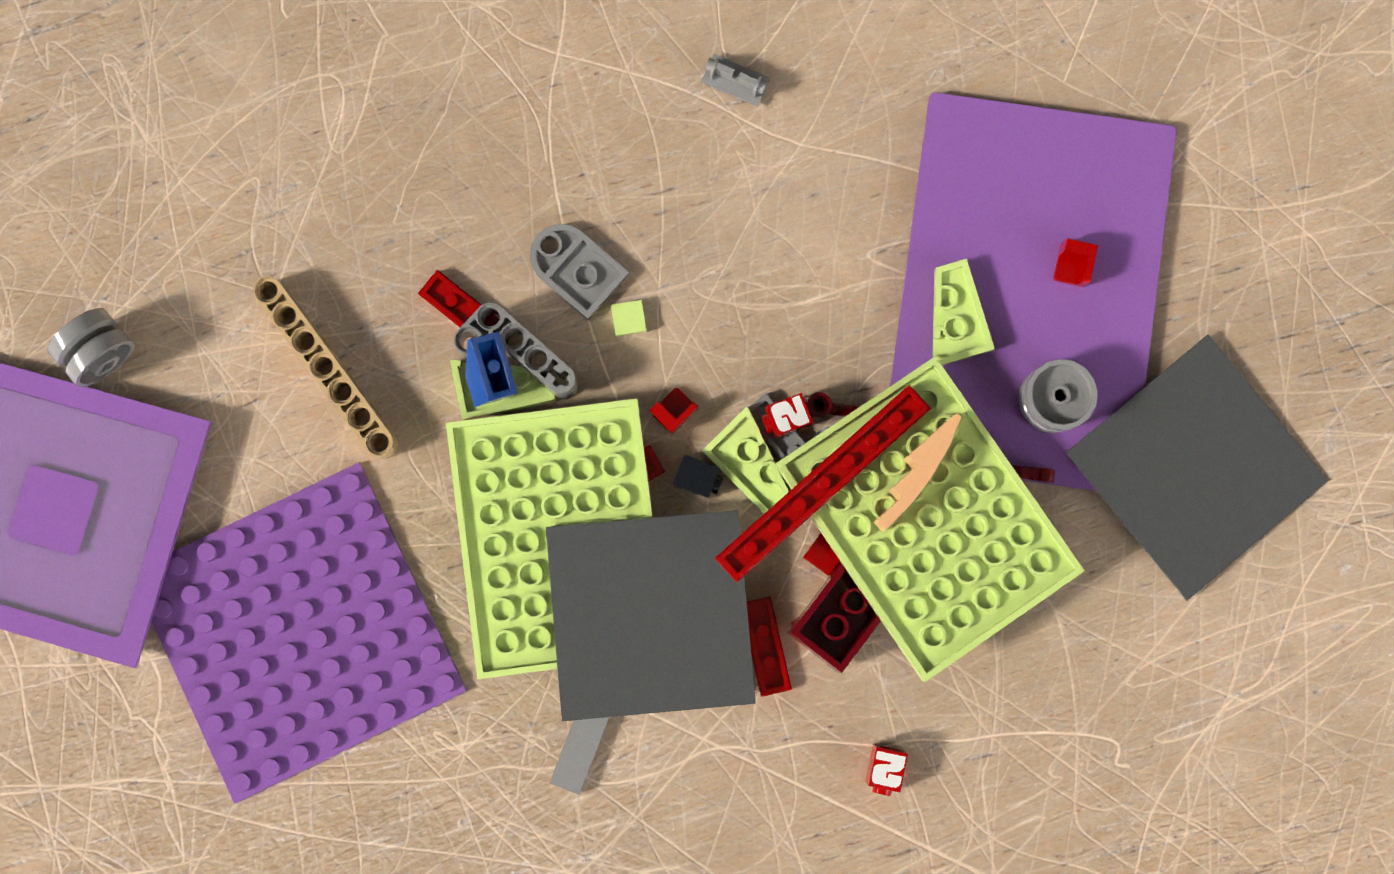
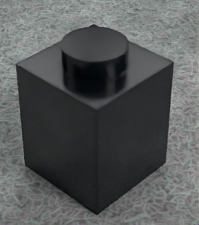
(698, 477)

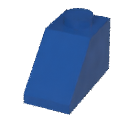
(488, 370)

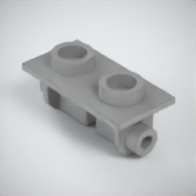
(735, 80)

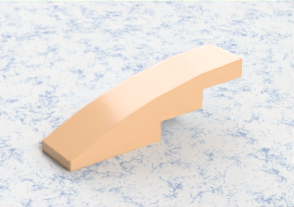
(924, 463)

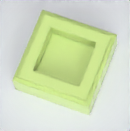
(628, 318)

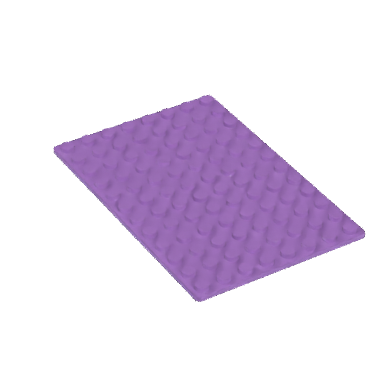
(1005, 194)

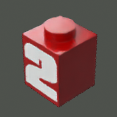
(787, 416)
(886, 769)

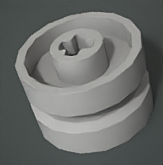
(90, 347)
(1066, 379)

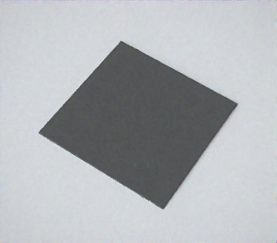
(1197, 467)
(648, 616)

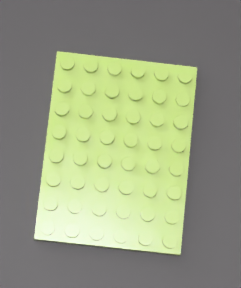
(511, 484)
(965, 550)

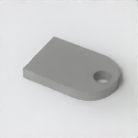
(578, 269)

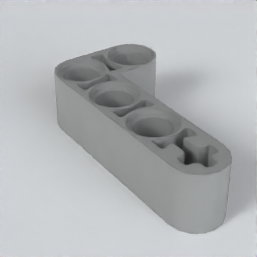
(523, 353)

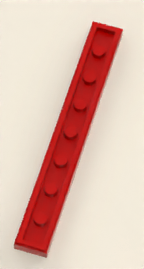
(822, 483)

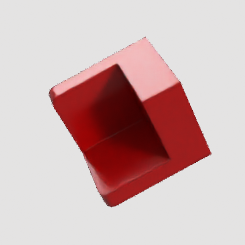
(1075, 262)
(673, 410)

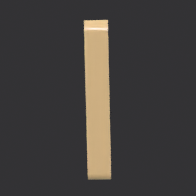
(315, 356)

